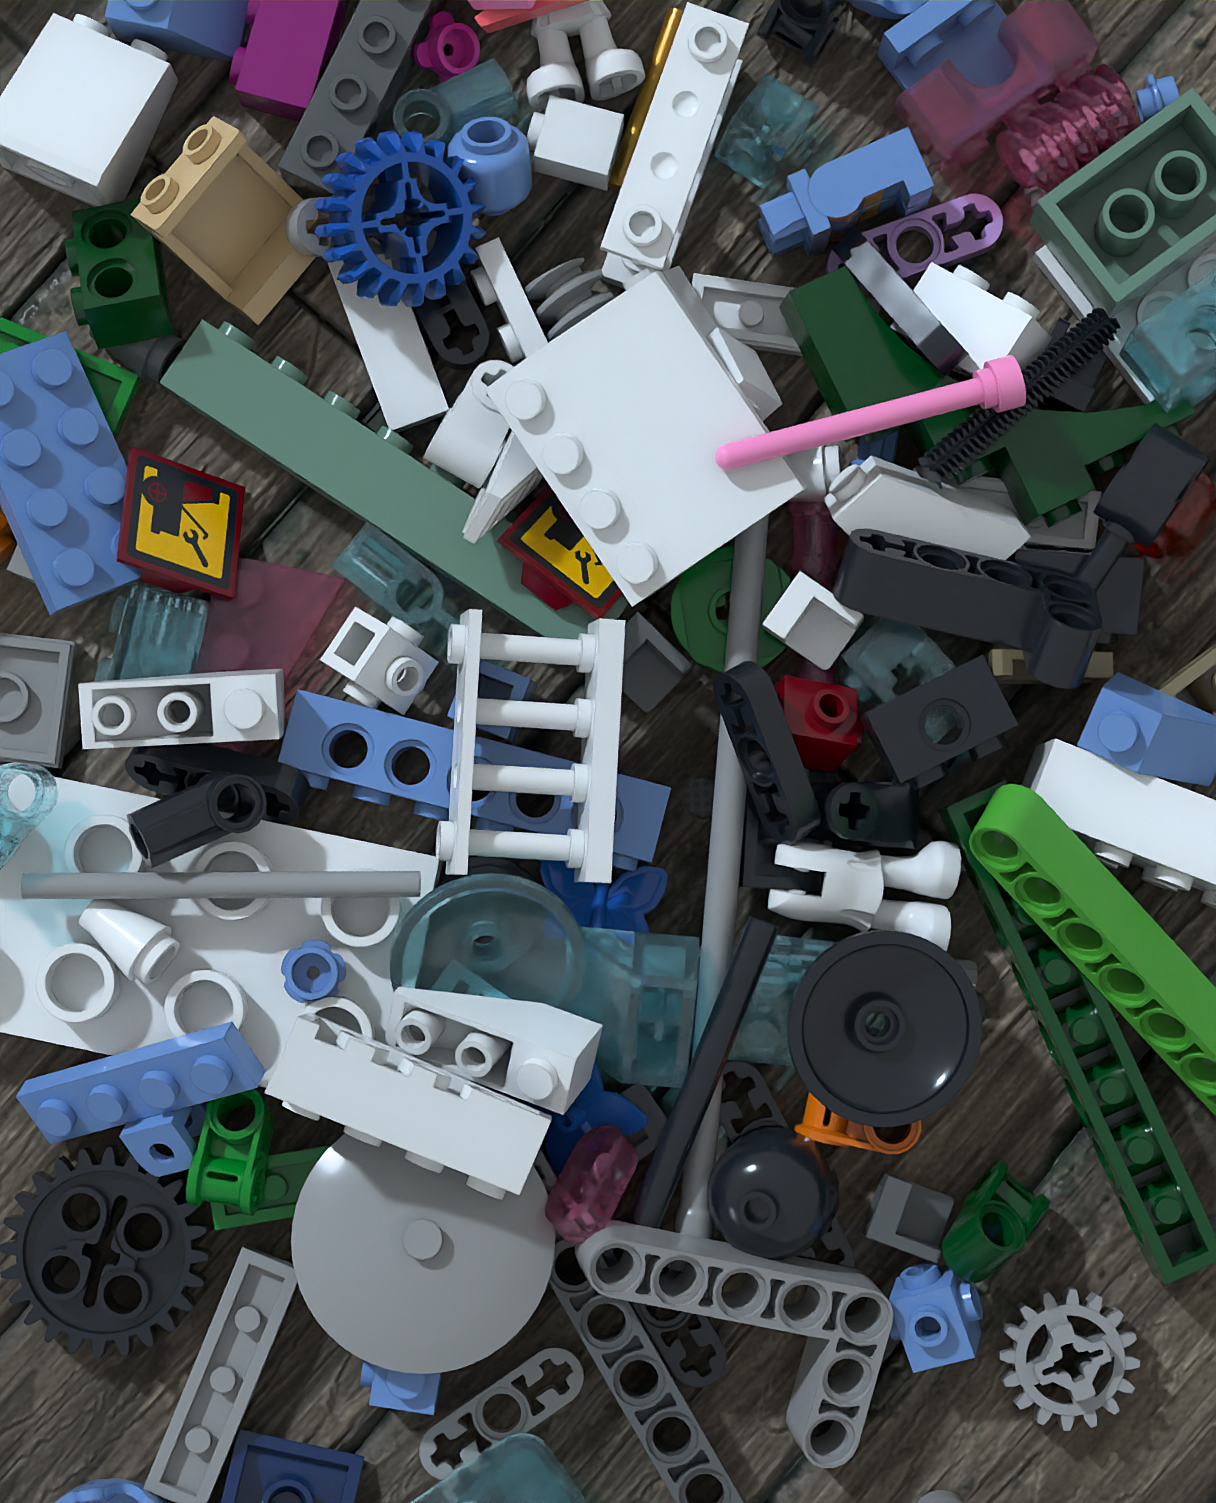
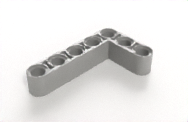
(762, 1304)

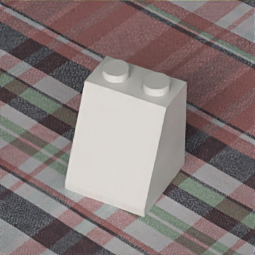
(84, 110)

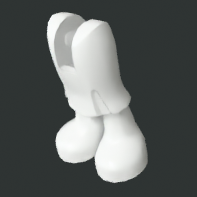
(607, 68)
(856, 884)

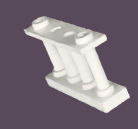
(674, 144)
(592, 719)

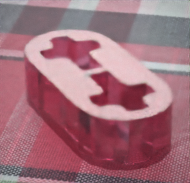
(591, 1183)

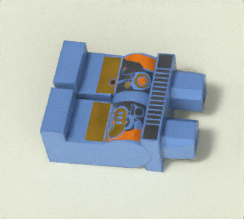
(846, 193)

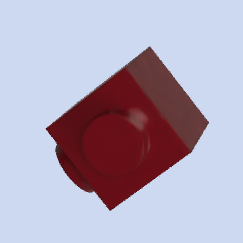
(821, 721)

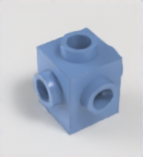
(935, 1316)

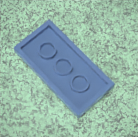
(60, 475)

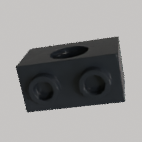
(968, 695)

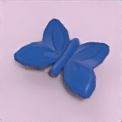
(605, 908)
(589, 1110)

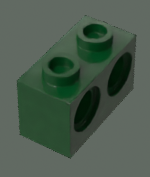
(120, 276)

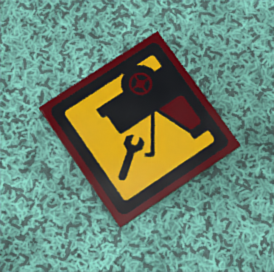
(180, 526)
(558, 558)

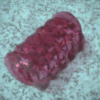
(1068, 130)

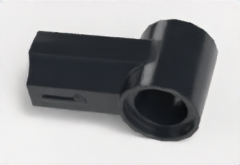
(192, 817)

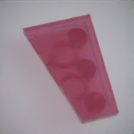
(266, 622)

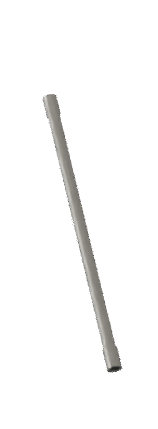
(723, 871)

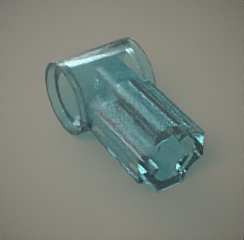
(454, 103)

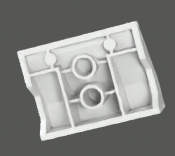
(629, 434)

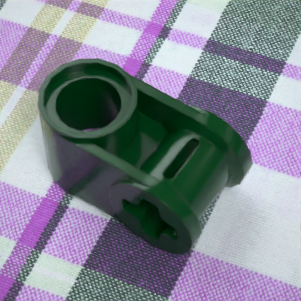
(991, 1224)

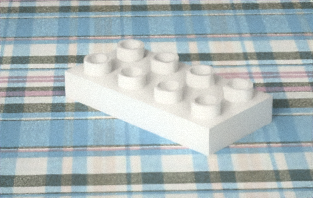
(231, 950)

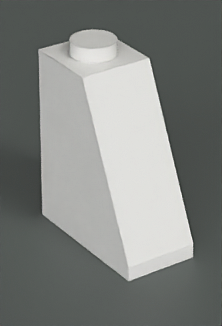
(902, 503)

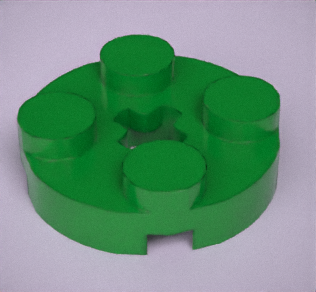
(701, 592)

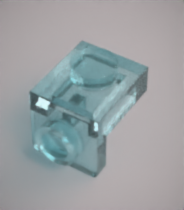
(765, 130)

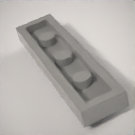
(223, 1378)

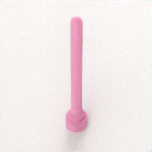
(995, 386)

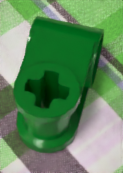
(228, 1163)

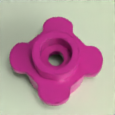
(462, 44)

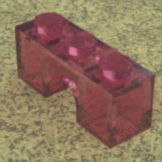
(955, 116)

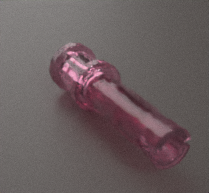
(817, 558)

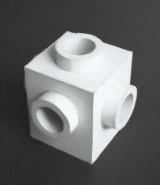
(380, 661)

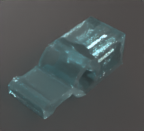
(404, 571)

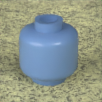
(496, 158)

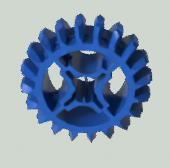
(396, 193)

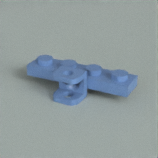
(148, 1091)

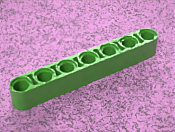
(1102, 931)

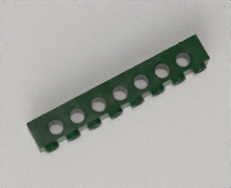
(1096, 1073)

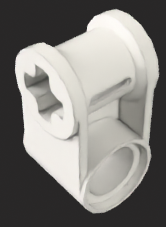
(472, 429)

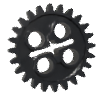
(52, 1231)

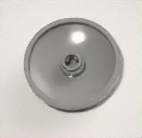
(415, 1260)

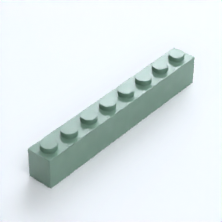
(359, 471)

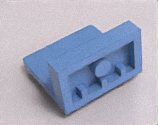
(946, 30)

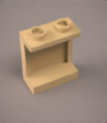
(227, 219)

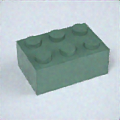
(1137, 207)

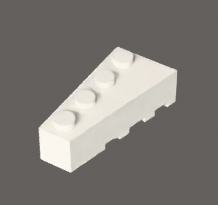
(408, 1104)

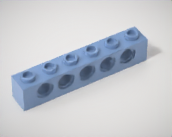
(320, 721)

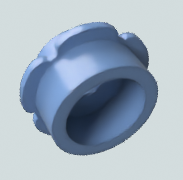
(1155, 96)
(297, 963)

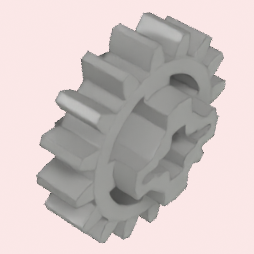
(1078, 1383)

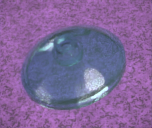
(534, 950)

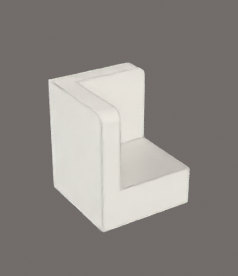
(812, 622)

